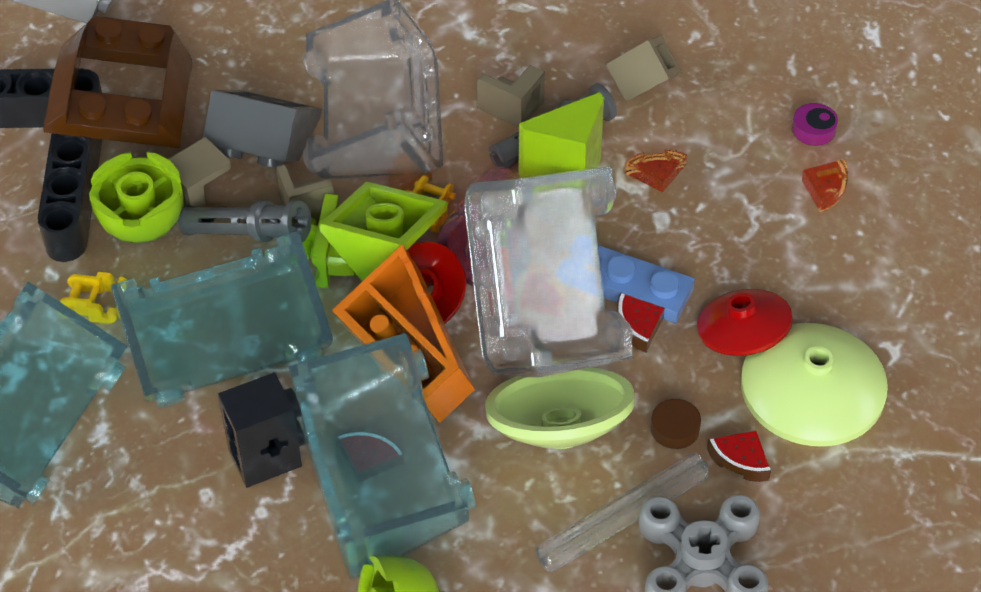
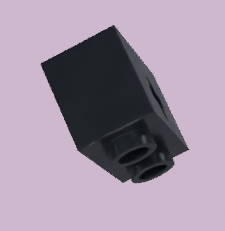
(262, 428)

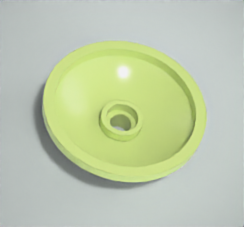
(813, 401)
(560, 407)

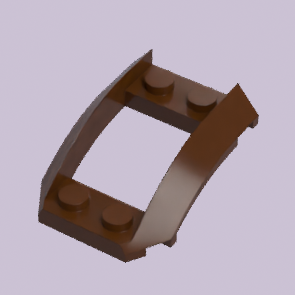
(113, 115)

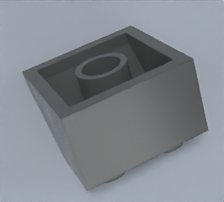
(259, 126)

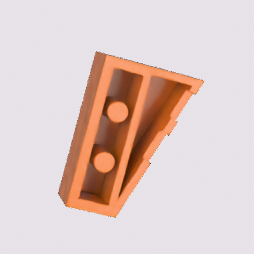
(399, 302)

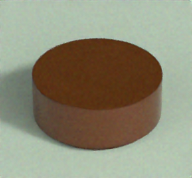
(675, 423)

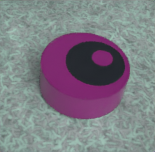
(814, 124)

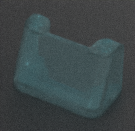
(222, 321)
(47, 379)
(377, 451)

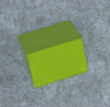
(562, 138)
(377, 223)

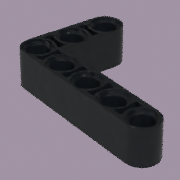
(70, 164)

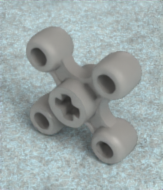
(702, 546)

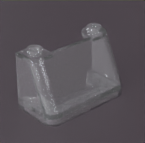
(377, 96)
(542, 273)

